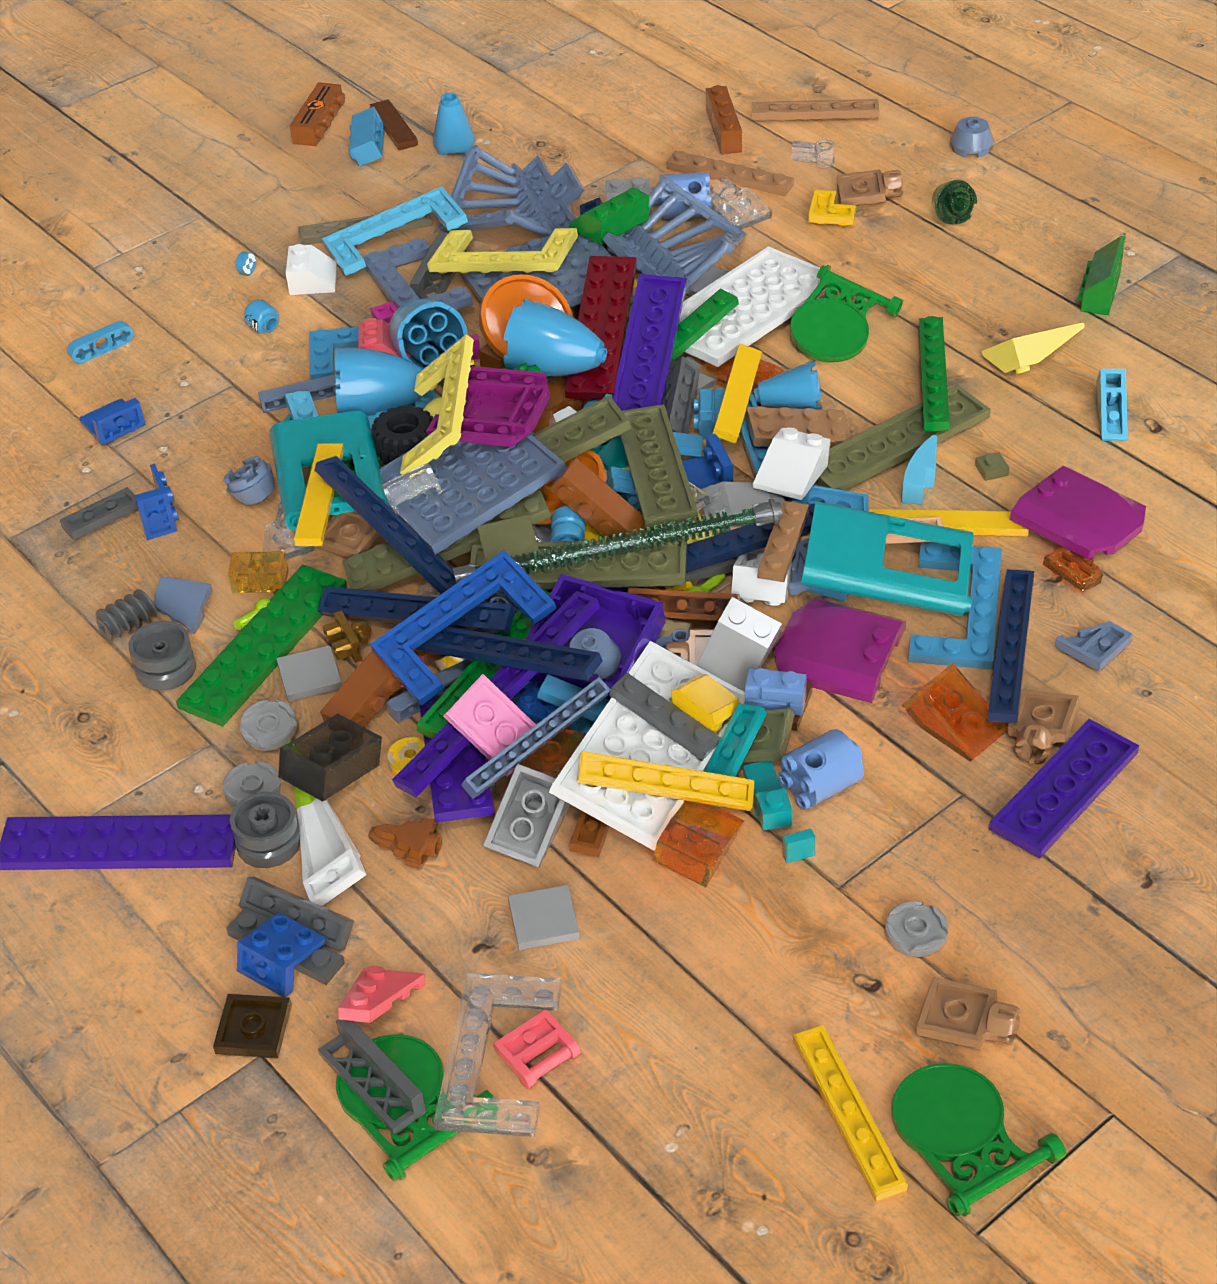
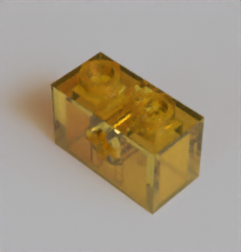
(258, 571)

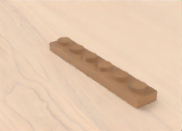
(815, 109)
(738, 174)

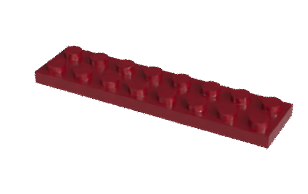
(605, 312)

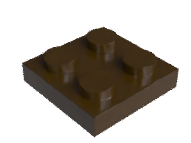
(252, 1025)

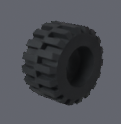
(399, 431)

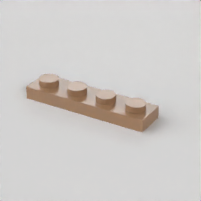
(783, 542)

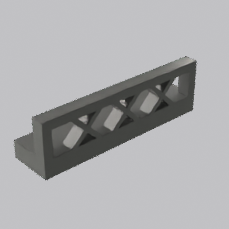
(423, 280)
(680, 394)
(385, 1074)

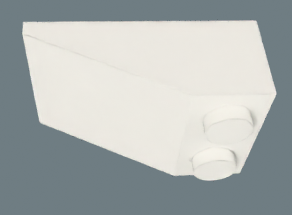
(793, 463)
(753, 588)

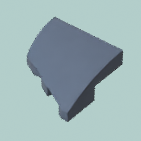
(182, 601)

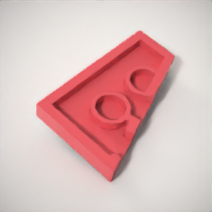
(375, 992)

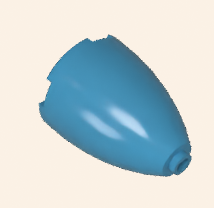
(425, 330)
(551, 341)
(373, 381)

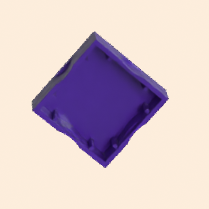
(623, 616)

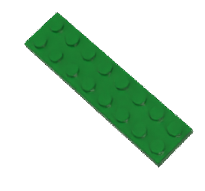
(253, 652)

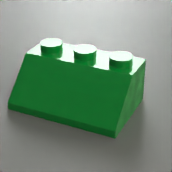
(614, 216)
(1102, 278)

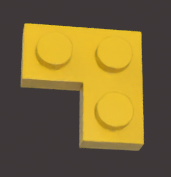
(825, 210)

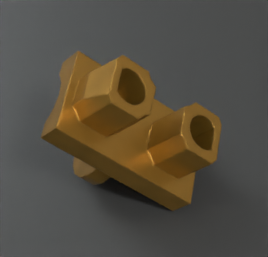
(350, 635)

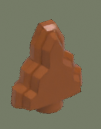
(409, 841)

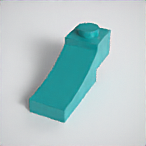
(769, 797)

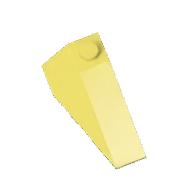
(1028, 350)

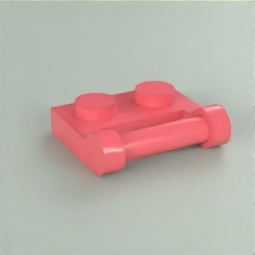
(532, 1040)

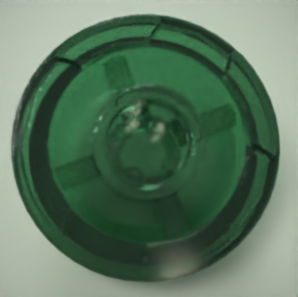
(954, 201)

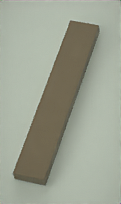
(314, 233)

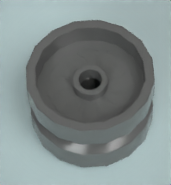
(162, 655)
(265, 829)

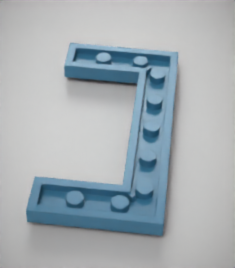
(322, 348)
(980, 642)

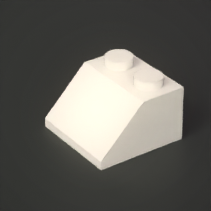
(309, 270)

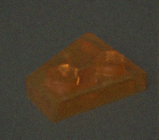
(1074, 568)

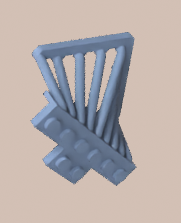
(540, 197)
(684, 262)

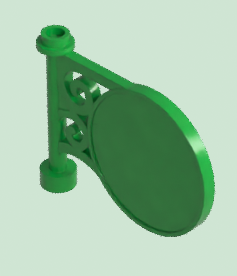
(832, 327)
(426, 1072)
(955, 1117)

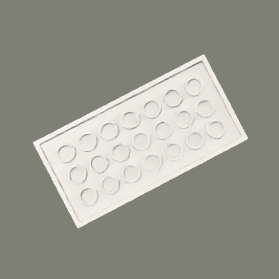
(768, 294)
(628, 736)

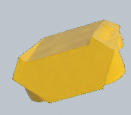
(705, 701)

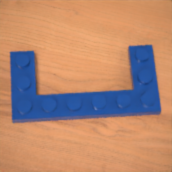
(397, 645)

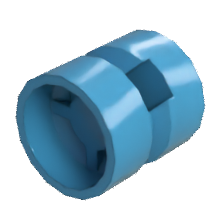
(567, 526)

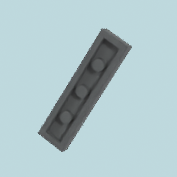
(664, 716)
(270, 900)
(320, 965)

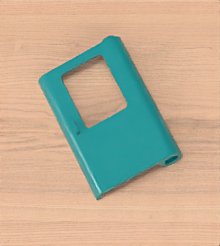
(295, 447)
(848, 557)

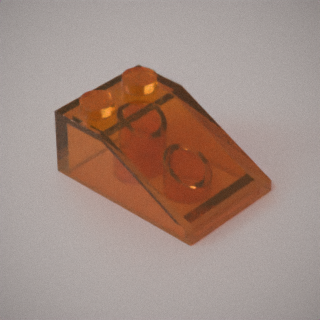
(954, 714)
(697, 841)

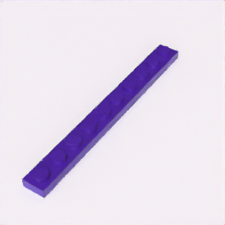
(509, 680)

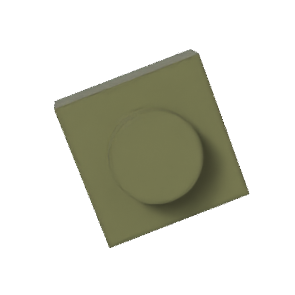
(992, 466)

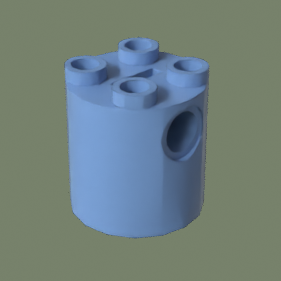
(695, 184)
(821, 768)

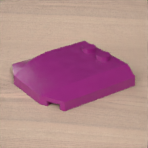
(501, 406)
(1079, 513)
(838, 647)

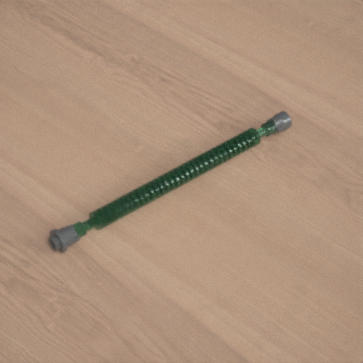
(759, 514)

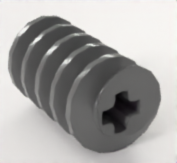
(125, 612)

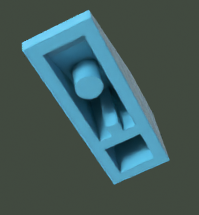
(1112, 404)

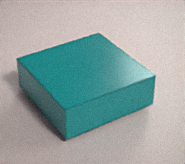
(799, 846)

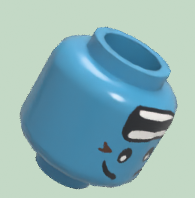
(261, 316)

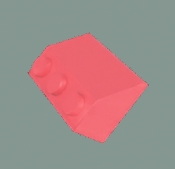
(375, 336)

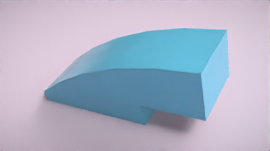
(920, 472)

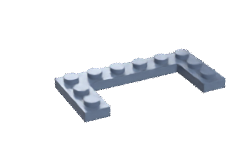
(382, 269)

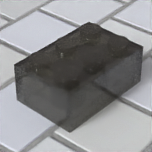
(329, 757)

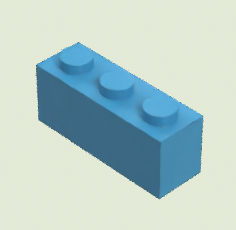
(366, 136)

